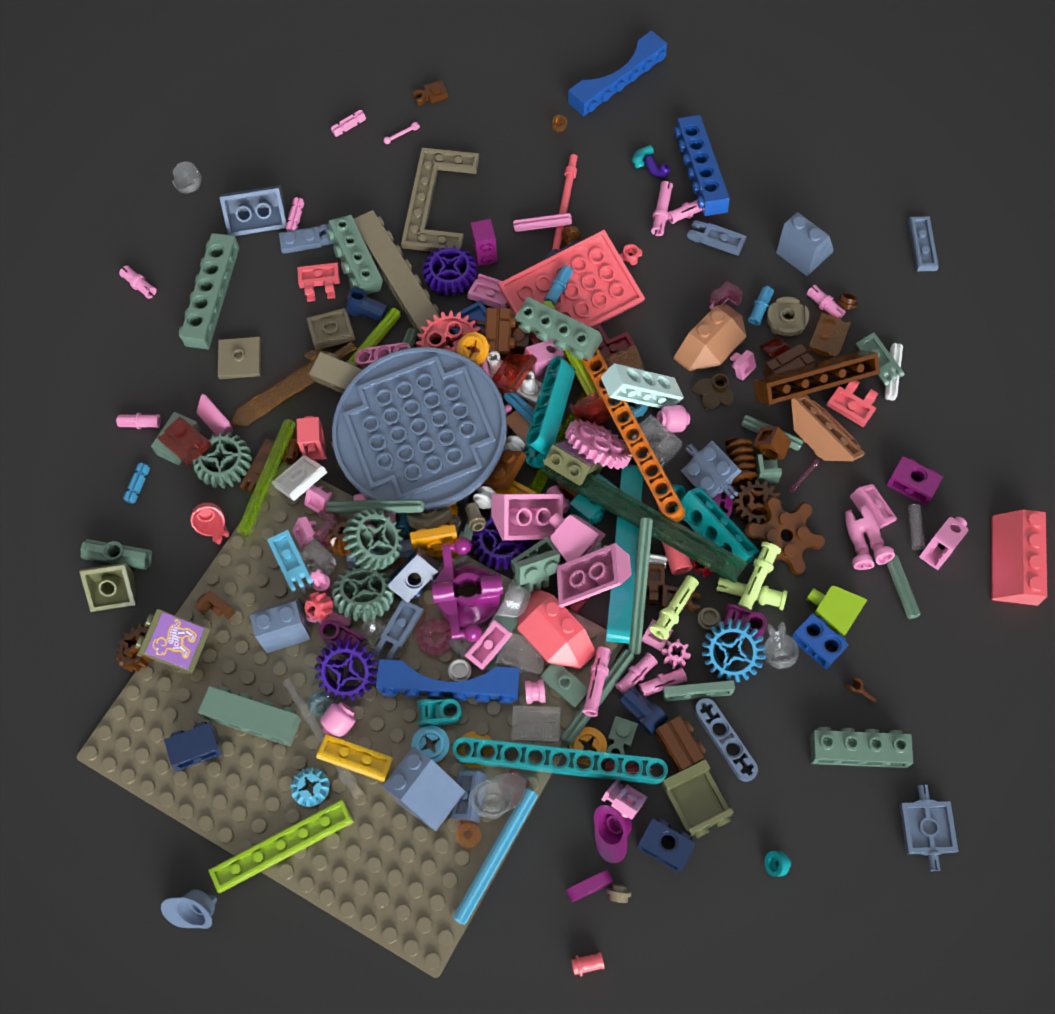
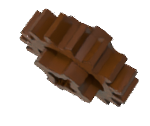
(754, 498)
(127, 652)

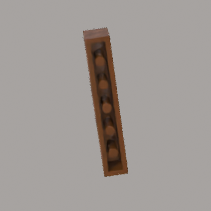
(816, 377)

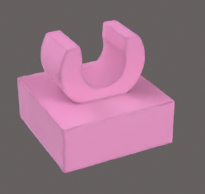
(743, 364)
(317, 498)
(304, 531)

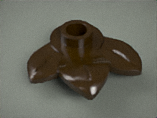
(714, 394)

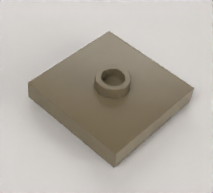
(330, 329)
(239, 358)

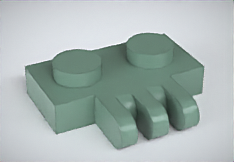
(536, 570)

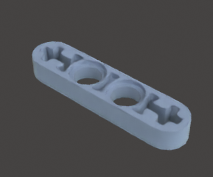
(729, 737)

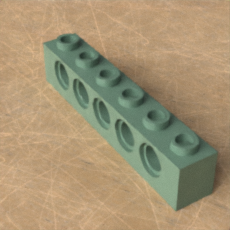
(215, 277)

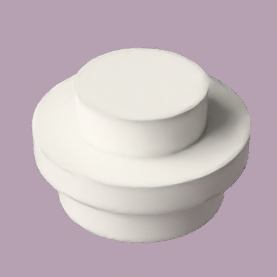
(459, 670)

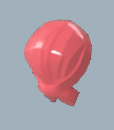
(209, 521)

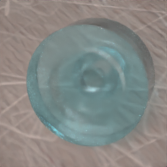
(319, 704)

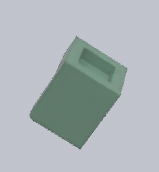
(767, 470)

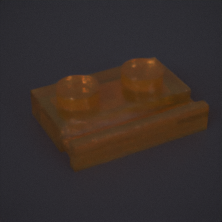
(829, 336)

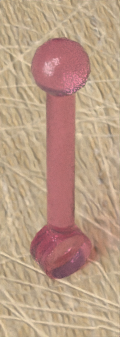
(815, 463)

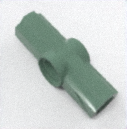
(105, 551)

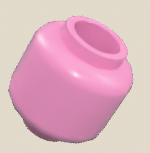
(674, 418)
(338, 720)

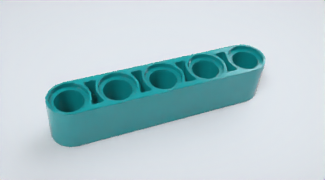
(550, 405)

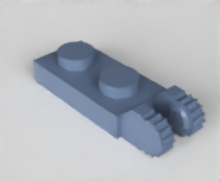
(717, 237)
(304, 239)
(398, 629)

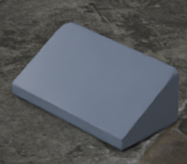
(462, 810)

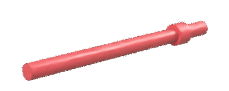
(570, 174)

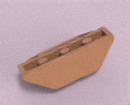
(712, 339)
(823, 431)

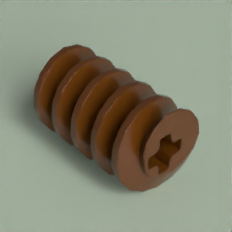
(740, 453)

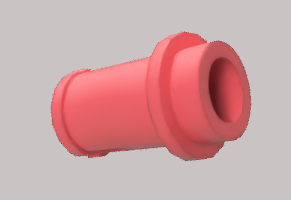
(587, 963)

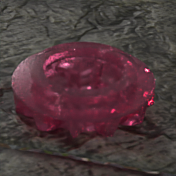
(427, 644)

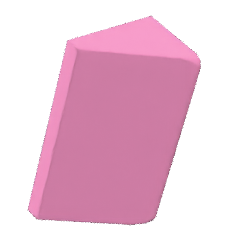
(213, 417)
(871, 497)
(488, 645)

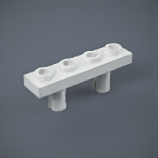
(529, 388)

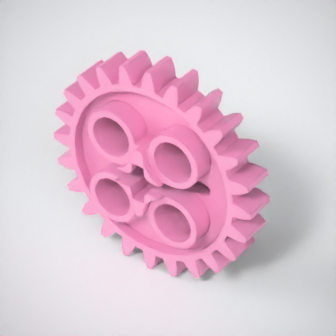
(598, 444)

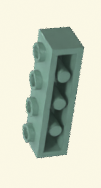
(354, 255)
(559, 329)
(249, 715)
(861, 748)

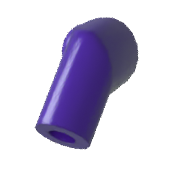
(655, 170)

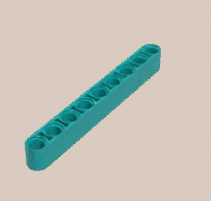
(627, 538)
(569, 768)

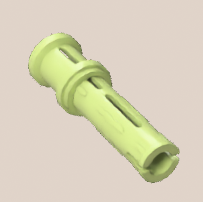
(762, 566)
(765, 595)
(669, 615)

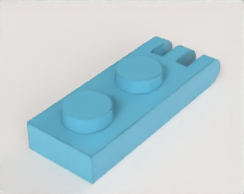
(289, 559)

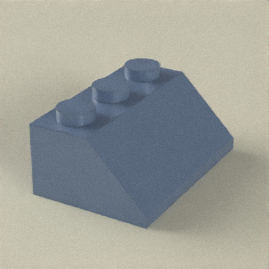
(254, 210)

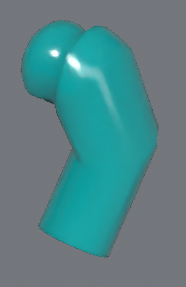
(638, 156)

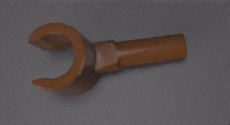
(858, 687)

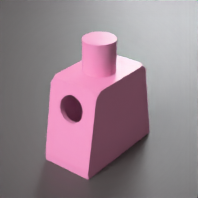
(544, 353)
(574, 536)
(950, 536)

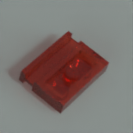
(591, 409)
(184, 441)

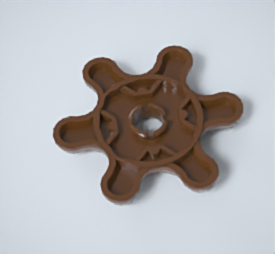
(793, 521)

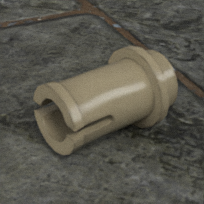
(476, 521)

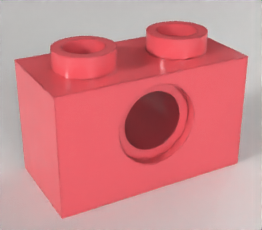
(311, 438)

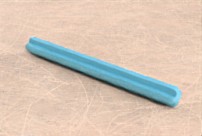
(494, 858)

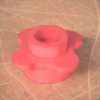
(634, 251)

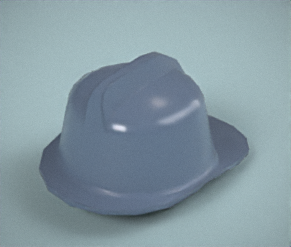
(191, 910)

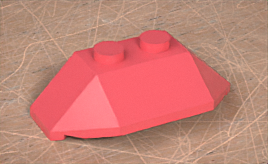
(555, 632)

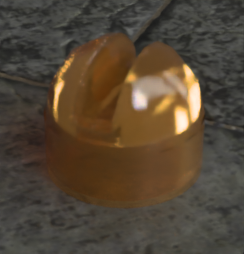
(557, 120)

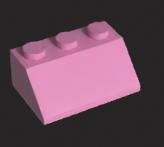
(525, 515)
(592, 574)

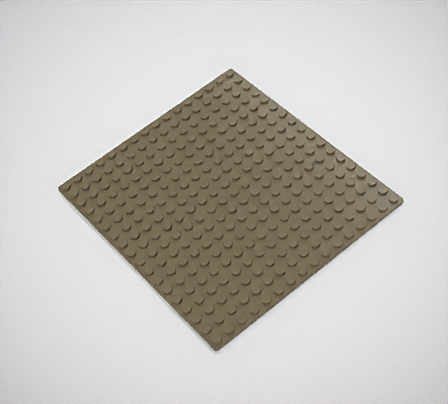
(387, 867)

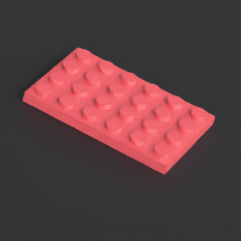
(595, 292)

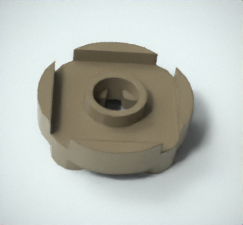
(783, 326)
(430, 519)

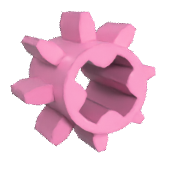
(675, 660)

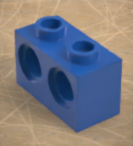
(815, 645)

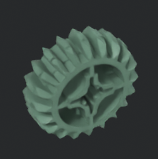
(230, 468)
(360, 538)
(365, 599)

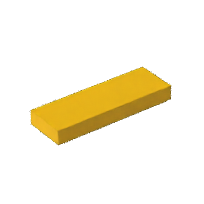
(354, 757)

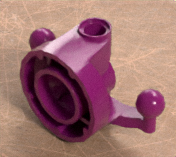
(463, 611)

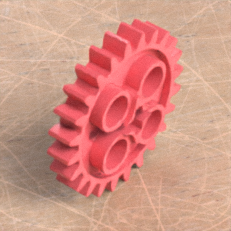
(440, 329)

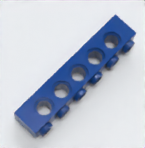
(702, 165)

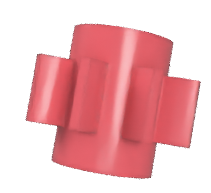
(318, 606)

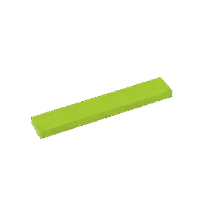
(280, 846)

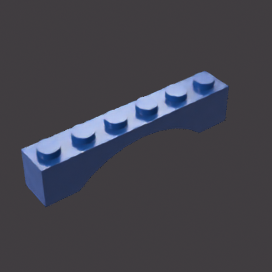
(591, 93)
(497, 684)

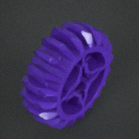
(449, 278)
(505, 546)
(335, 665)

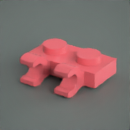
(318, 276)
(852, 406)

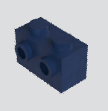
(193, 746)

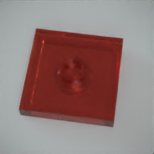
(513, 372)

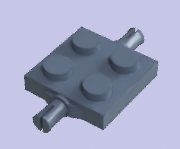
(711, 470)
(928, 827)

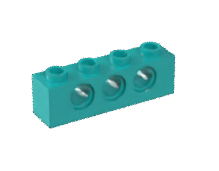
(713, 517)

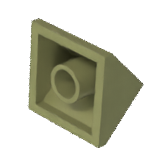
(109, 586)

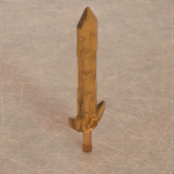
(283, 390)

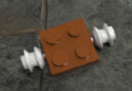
(504, 472)

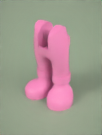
(856, 531)

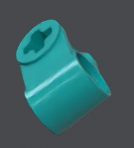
(433, 712)

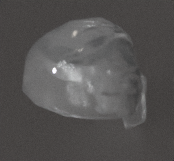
(780, 648)

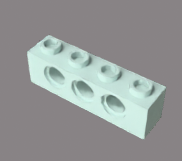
(641, 386)

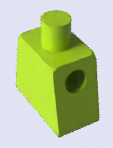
(837, 607)

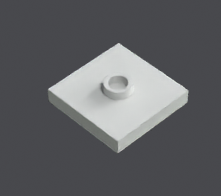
(299, 477)

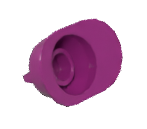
(611, 833)

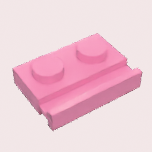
(487, 291)
(625, 799)

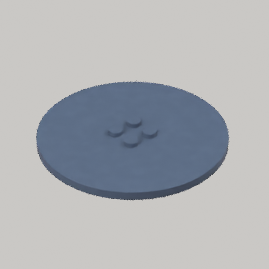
(420, 427)

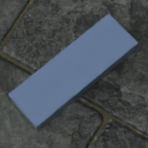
(923, 243)

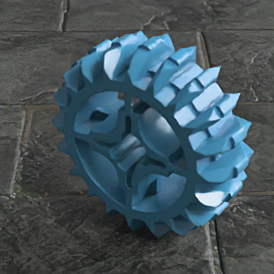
(743, 656)

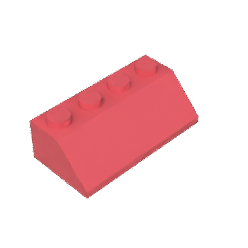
(1019, 557)

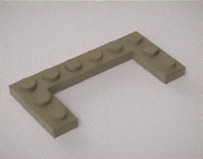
(430, 161)

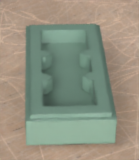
(565, 684)

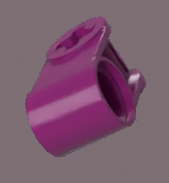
(746, 616)
(341, 632)

